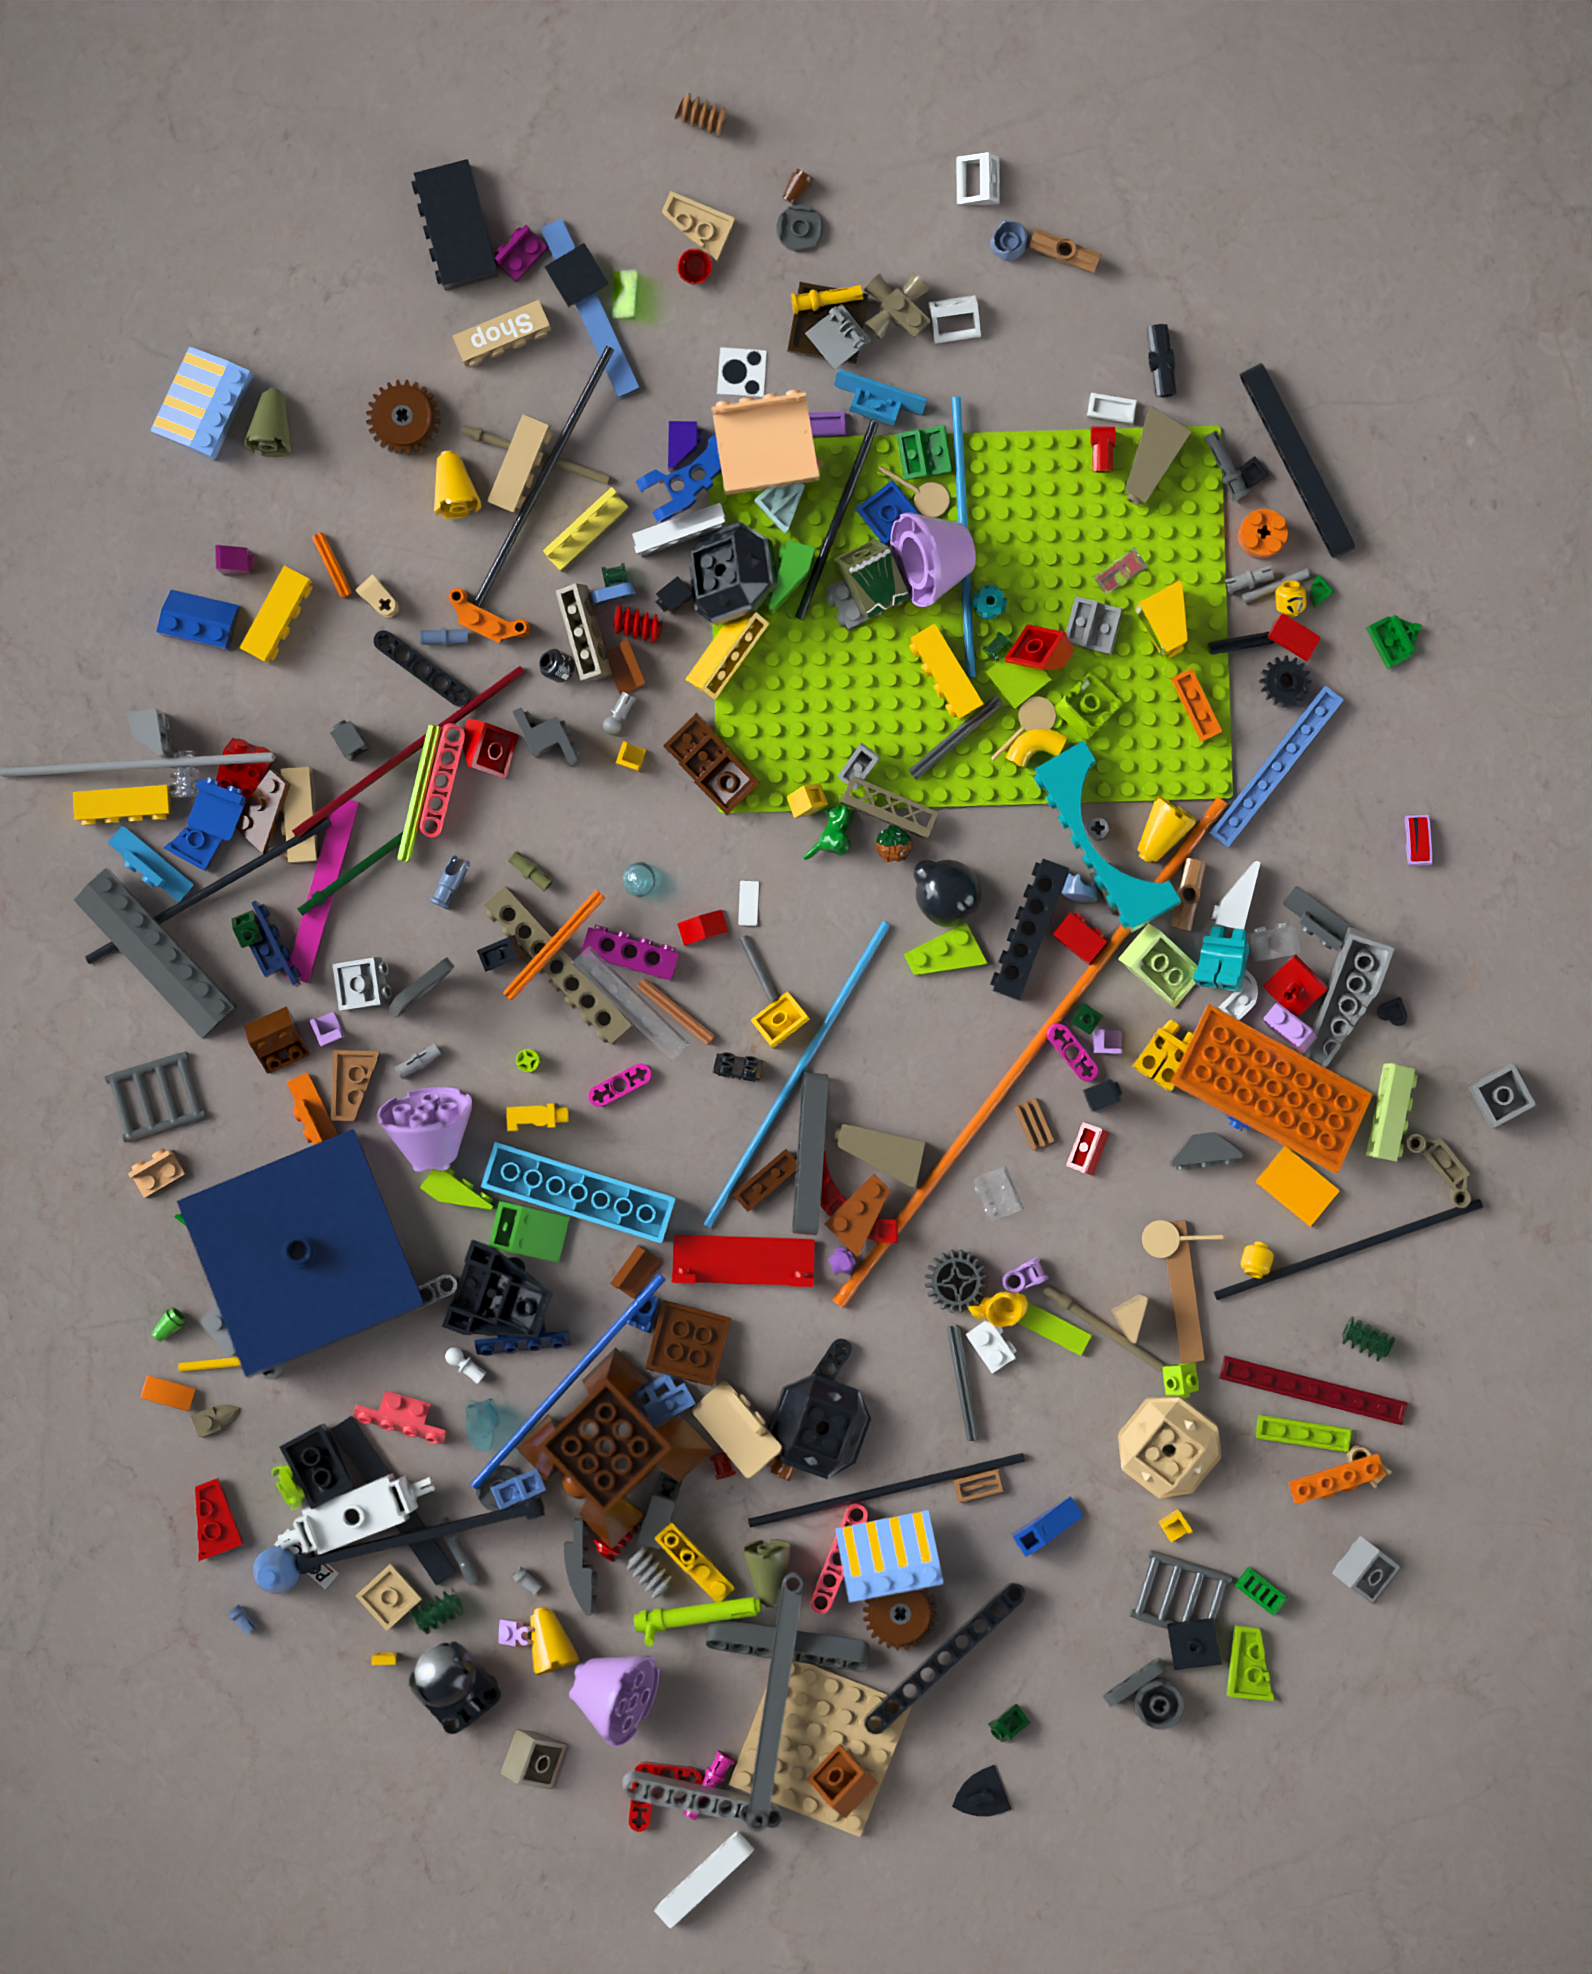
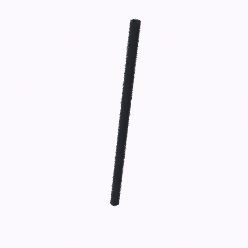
(837, 519)

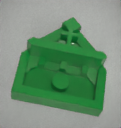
(1394, 639)

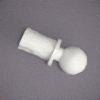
(454, 1357)

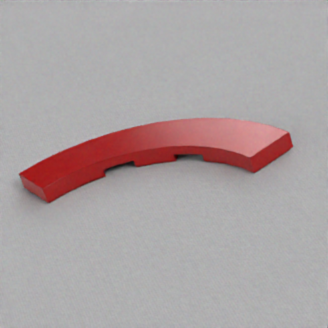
(831, 1200)

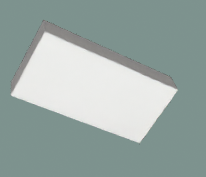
(1112, 408)

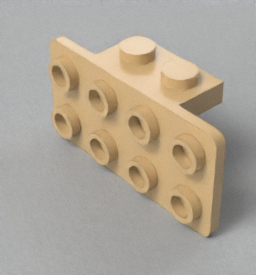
(737, 1429)

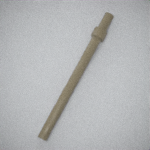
(1065, 1302)

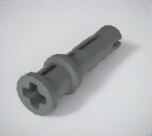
(1232, 476)

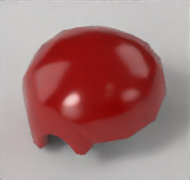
(694, 266)

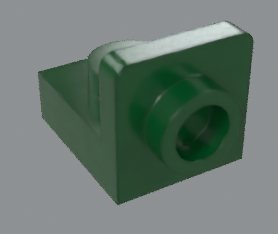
(246, 929)
(1086, 1018)
(1009, 1723)

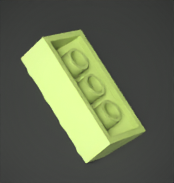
(1390, 1112)

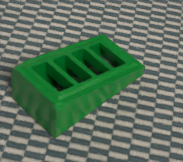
(1265, 1584)

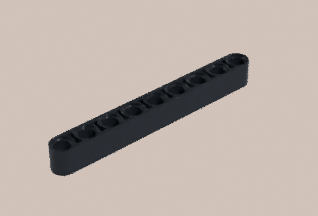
(1297, 461)
(939, 1669)

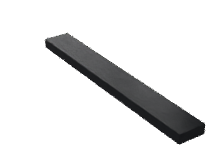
(373, 1468)

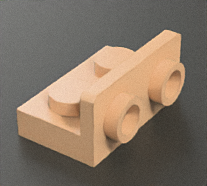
(157, 1173)

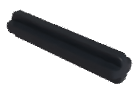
(1239, 643)

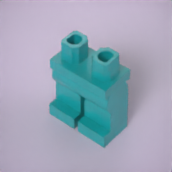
(1223, 960)

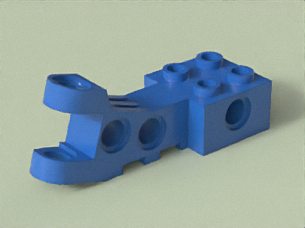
(683, 500)

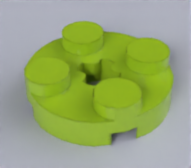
(289, 1492)

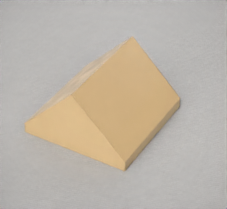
(1130, 1316)

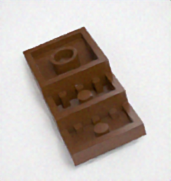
(711, 763)

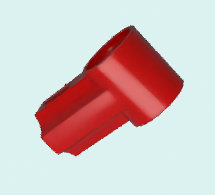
(1102, 441)

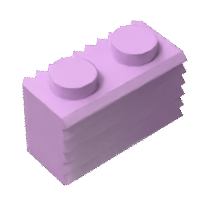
(1290, 1028)

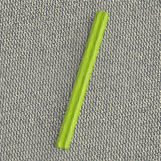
(419, 793)

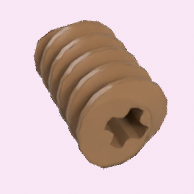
(702, 114)

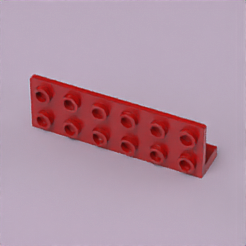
(743, 1260)

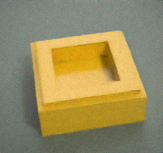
(385, 1658)

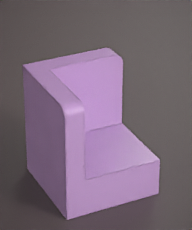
(327, 1029)
(1107, 1041)

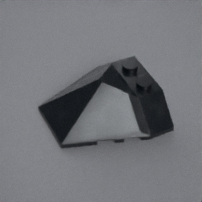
(496, 1297)

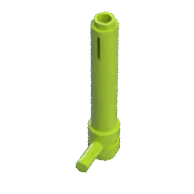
(661, 1619)

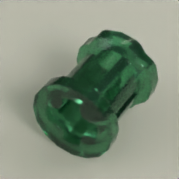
(614, 575)
(997, 647)

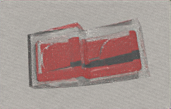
(1120, 571)

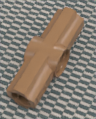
(1049, 245)
(1191, 879)

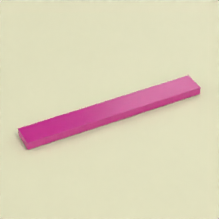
(326, 872)

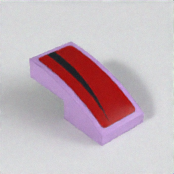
(1418, 840)

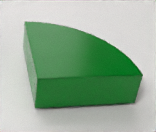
(1319, 591)

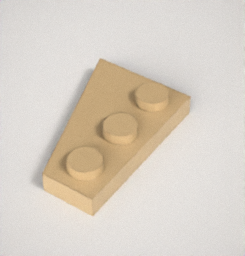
(699, 223)

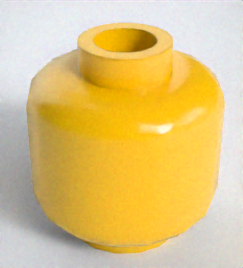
(1257, 1260)

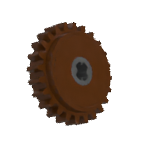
(408, 433)
(896, 1629)

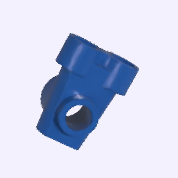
(643, 1318)

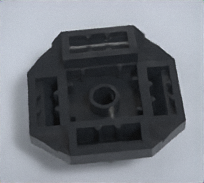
(731, 573)
(799, 1412)

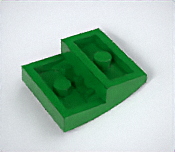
(924, 452)

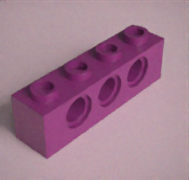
(664, 969)

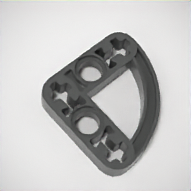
(420, 987)

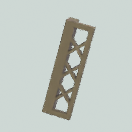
(885, 816)

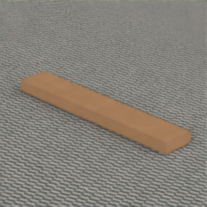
(1184, 1300)

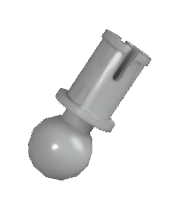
(612, 724)

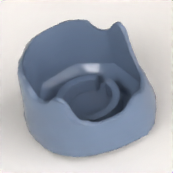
(1009, 241)
(1078, 891)

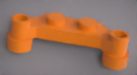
(485, 622)

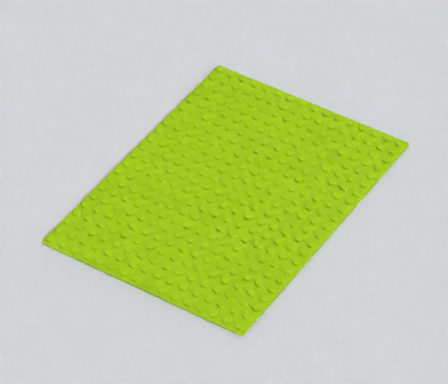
(1040, 537)

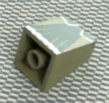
(872, 578)

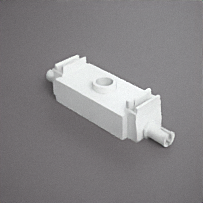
(378, 1509)

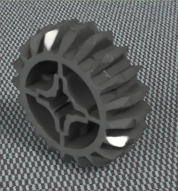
(971, 1278)

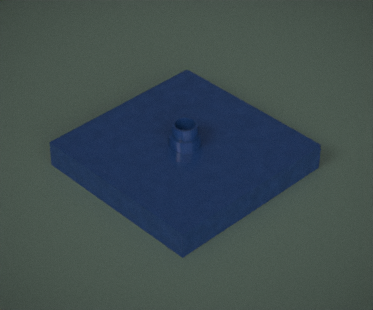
(300, 1253)

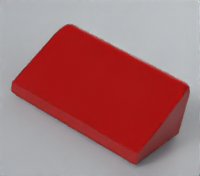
(1294, 637)
(1087, 1148)

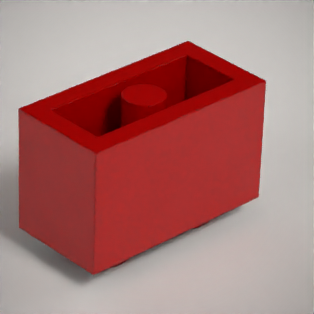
(1079, 937)

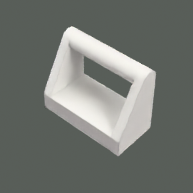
(988, 179)
(954, 307)

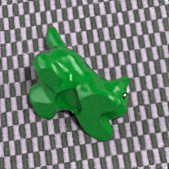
(834, 836)

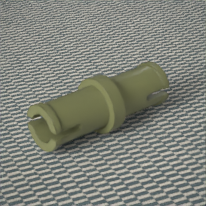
(530, 870)

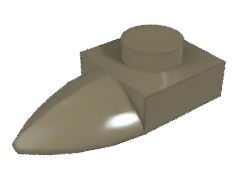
(214, 1419)

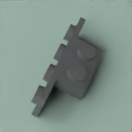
(1317, 918)

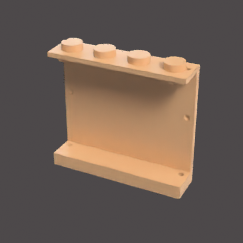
(765, 442)

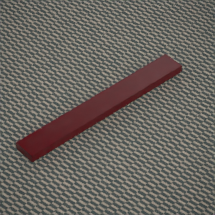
(1313, 1390)

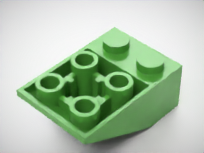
(794, 570)
(529, 1231)

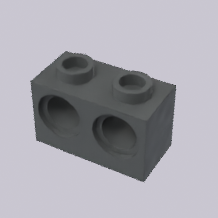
(349, 739)

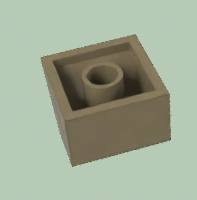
(533, 1759)

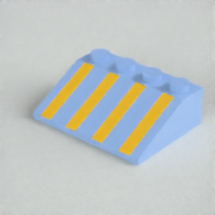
(202, 402)
(889, 1556)

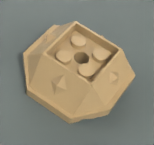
(1169, 1422)

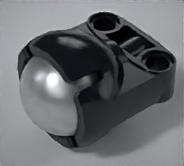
(453, 1686)

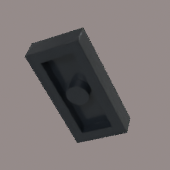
(500, 953)

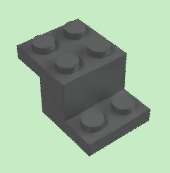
(547, 736)

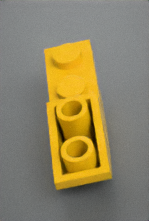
(694, 1562)

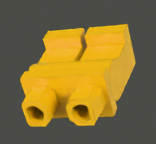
(1162, 1047)
(535, 1114)

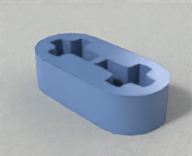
(612, 593)

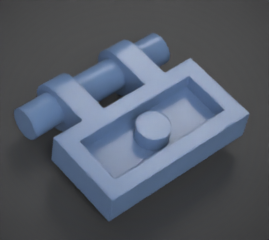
(667, 1404)

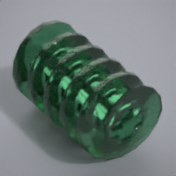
(1367, 1339)
(438, 1612)

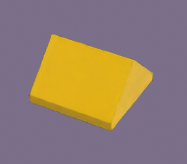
(780, 1019)

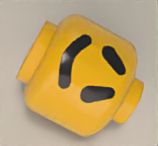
(1290, 598)

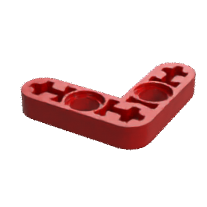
(656, 1769)

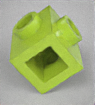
(1180, 1379)

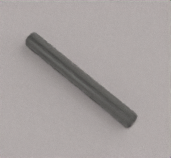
(955, 737)
(963, 1382)

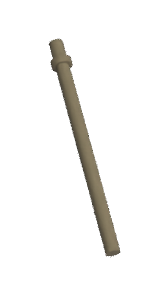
(478, 435)

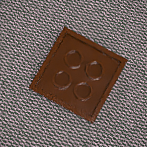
(688, 1343)

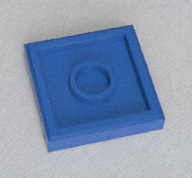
(883, 509)

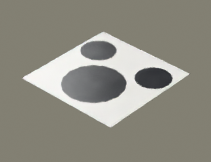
(741, 372)

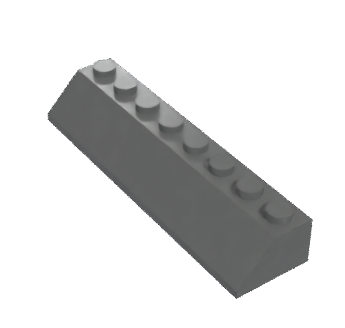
(154, 952)

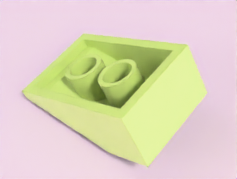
(1160, 965)

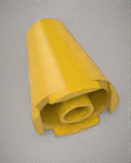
(454, 488)
(1163, 829)
(551, 1644)

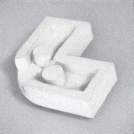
(1241, 1002)

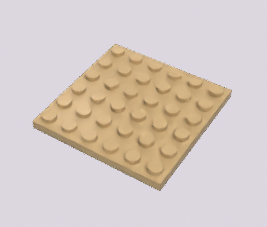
(819, 1716)

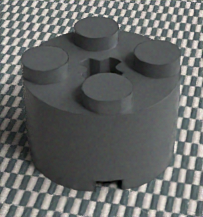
(1171, 1708)

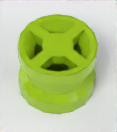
(524, 1061)

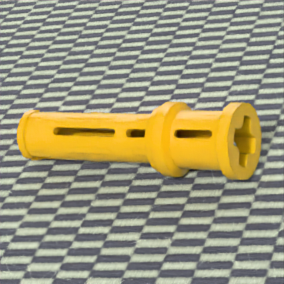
(815, 299)

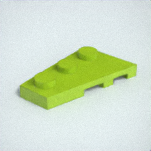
(946, 952)
(1248, 1669)

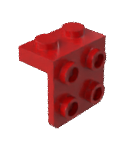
(244, 775)

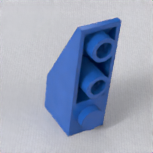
(1047, 1526)

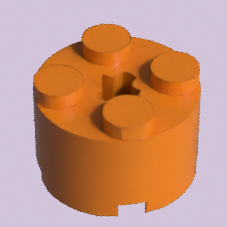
(1251, 541)

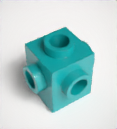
(987, 611)

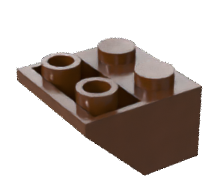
(276, 1040)

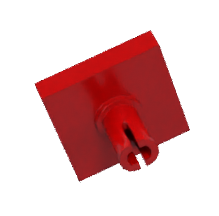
(1295, 986)

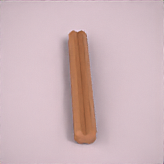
(675, 1011)

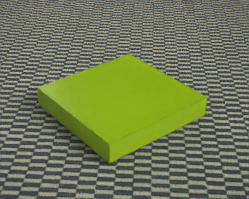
(1016, 681)

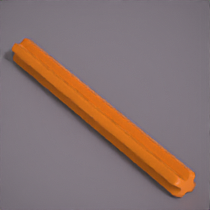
(554, 945)

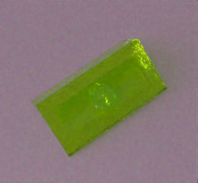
(624, 295)

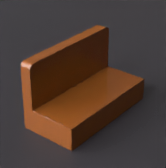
(625, 668)
(635, 1271)

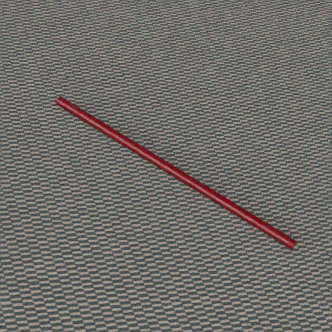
(404, 754)

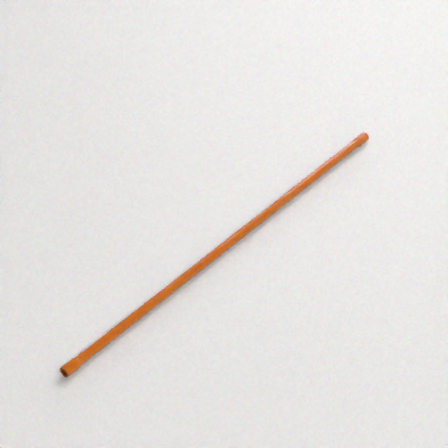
(849, 1288)

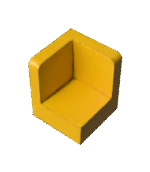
(631, 757)
(807, 800)
(1174, 1525)

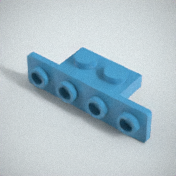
(878, 399)
(150, 864)

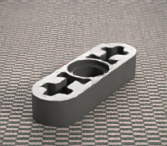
(1134, 1682)

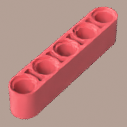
(444, 791)
(831, 1567)

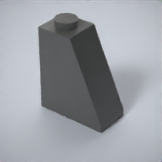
(659, 1509)

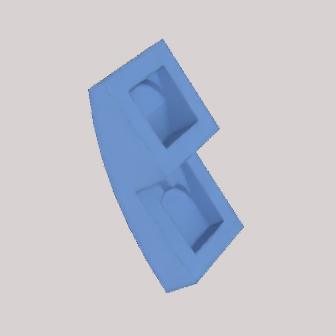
(518, 1488)

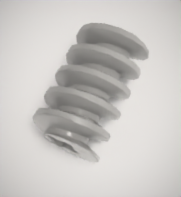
(649, 1573)

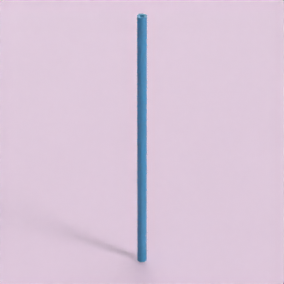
(962, 518)

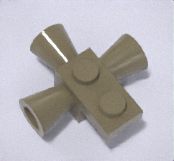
(897, 306)

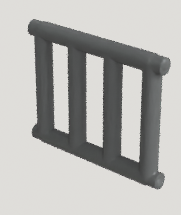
(175, 1120)
(1178, 1565)

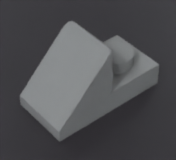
(859, 765)

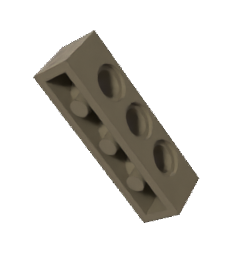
(583, 632)

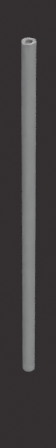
(137, 764)

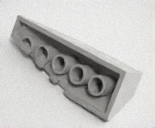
(1351, 988)

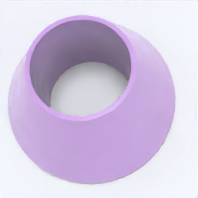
(931, 555)

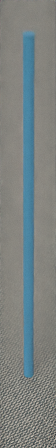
(796, 1075)

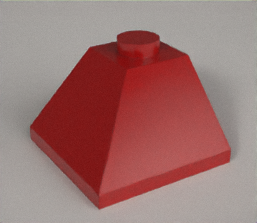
(1040, 649)
(488, 747)

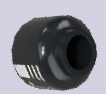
(556, 665)

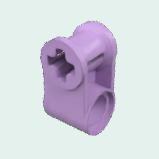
(1026, 1275)

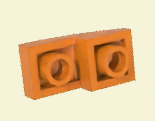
(167, 1393)

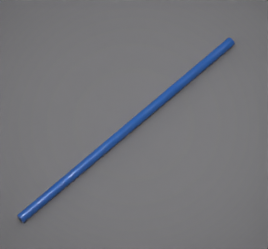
(568, 1381)

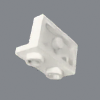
(991, 1346)

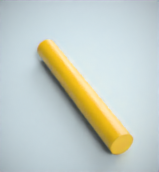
(209, 1364)

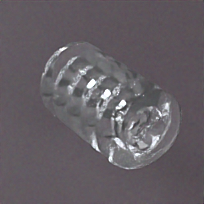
(184, 777)

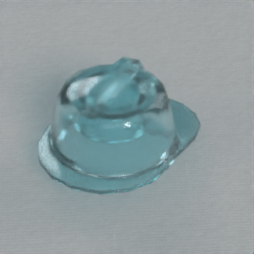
(480, 1423)

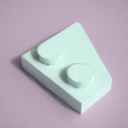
(781, 504)

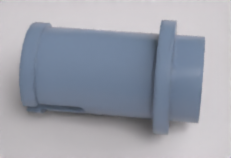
(242, 1619)

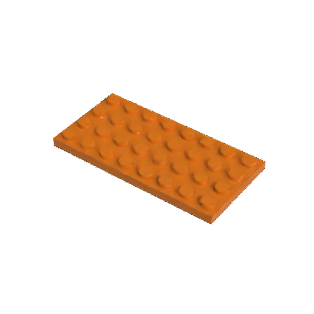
(1272, 1088)

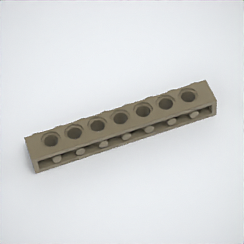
(619, 1023)

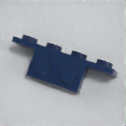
(269, 952)
(513, 1344)

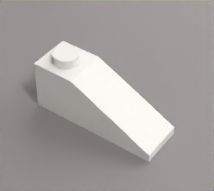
(1234, 906)

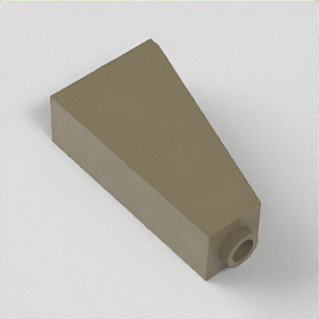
(1155, 452)
(887, 1152)

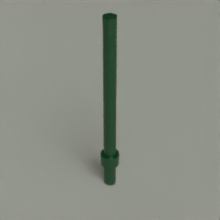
(320, 897)

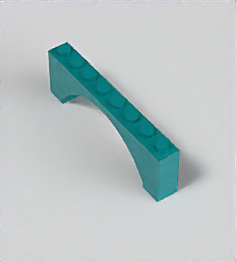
(1133, 898)

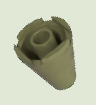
(270, 426)
(767, 1568)

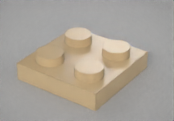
(388, 1596)

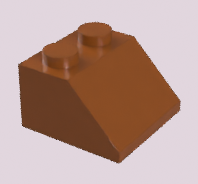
(842, 1781)

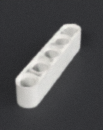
(703, 1879)

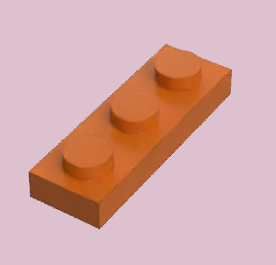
(1196, 705)

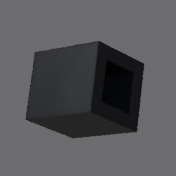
(673, 596)

